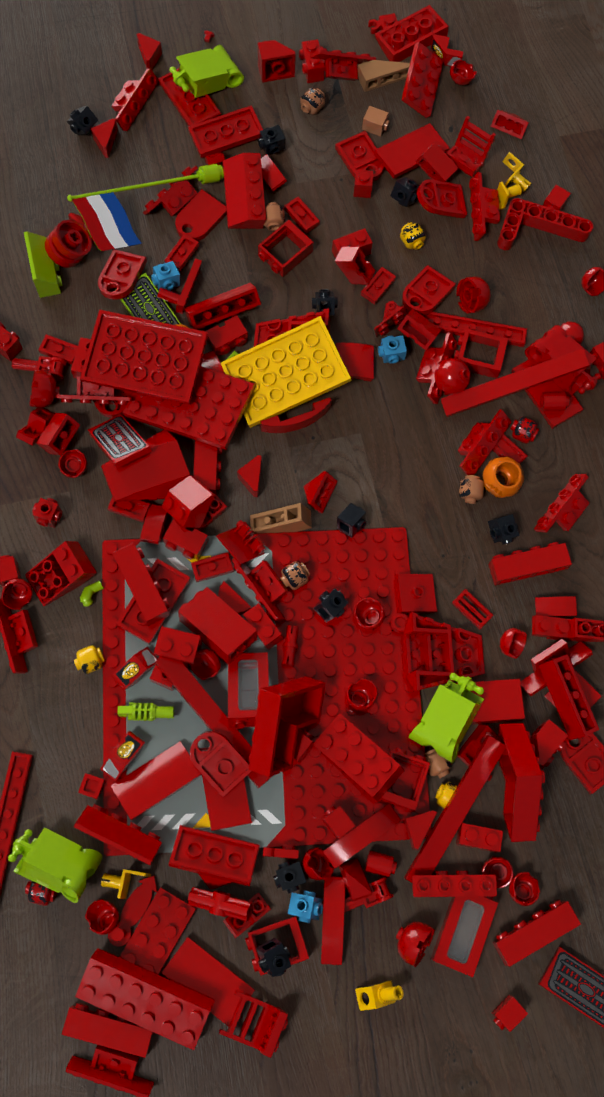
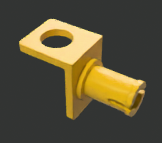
(516, 177)
(506, 193)
(121, 882)
(379, 995)

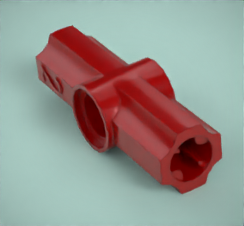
(220, 903)

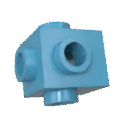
(166, 276)
(392, 349)
(305, 906)

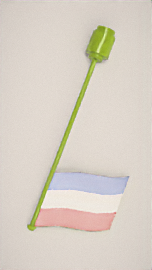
(107, 218)

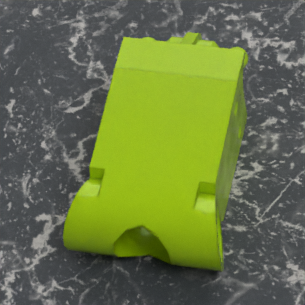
(206, 71)
(449, 716)
(55, 862)

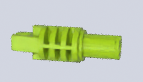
(145, 711)

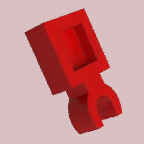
(383, 22)
(287, 851)

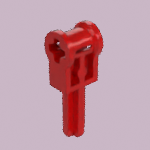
(51, 365)
(372, 900)

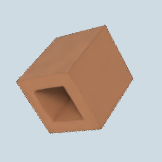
(375, 121)

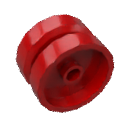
(68, 243)

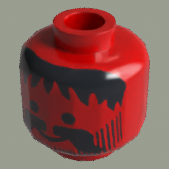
(524, 430)
(39, 894)

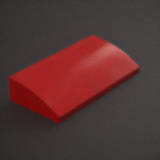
(399, 38)
(155, 781)

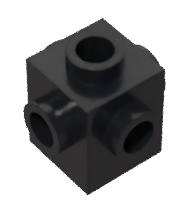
(82, 120)
(272, 140)
(405, 192)
(325, 295)
(503, 529)
(331, 605)
(297, 873)
(273, 957)

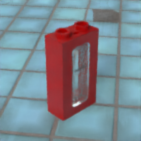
(245, 679)
(464, 933)

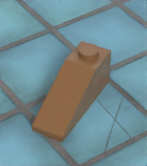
(381, 73)
(280, 520)

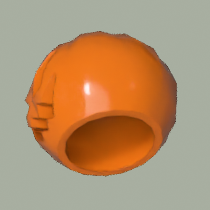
(511, 472)

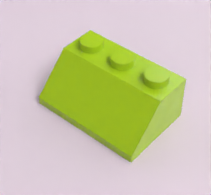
(42, 266)

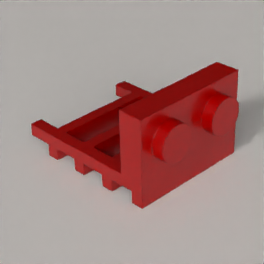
(466, 155)
(177, 645)
(267, 1030)

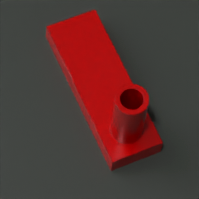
(181, 300)

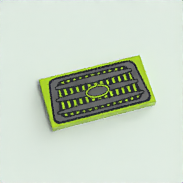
(144, 303)

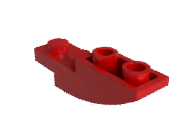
(568, 629)

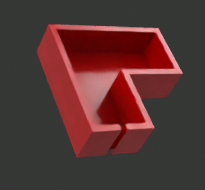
(279, 715)
(522, 783)

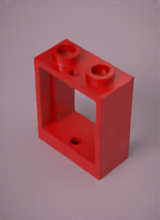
(296, 236)
(486, 339)
(417, 761)
(252, 944)

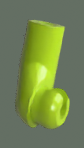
(88, 592)

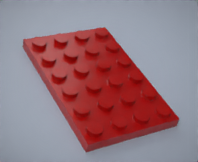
(144, 356)
(210, 417)

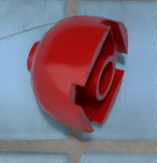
(473, 293)
(452, 376)
(43, 389)
(414, 941)

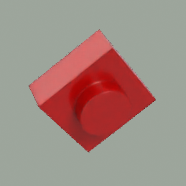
(215, 158)
(91, 786)

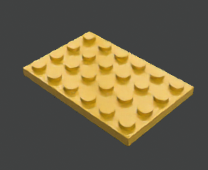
(288, 370)

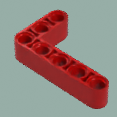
(541, 221)

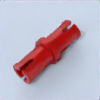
(290, 645)

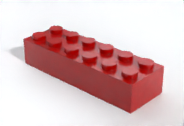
(144, 998)

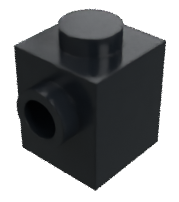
(351, 520)

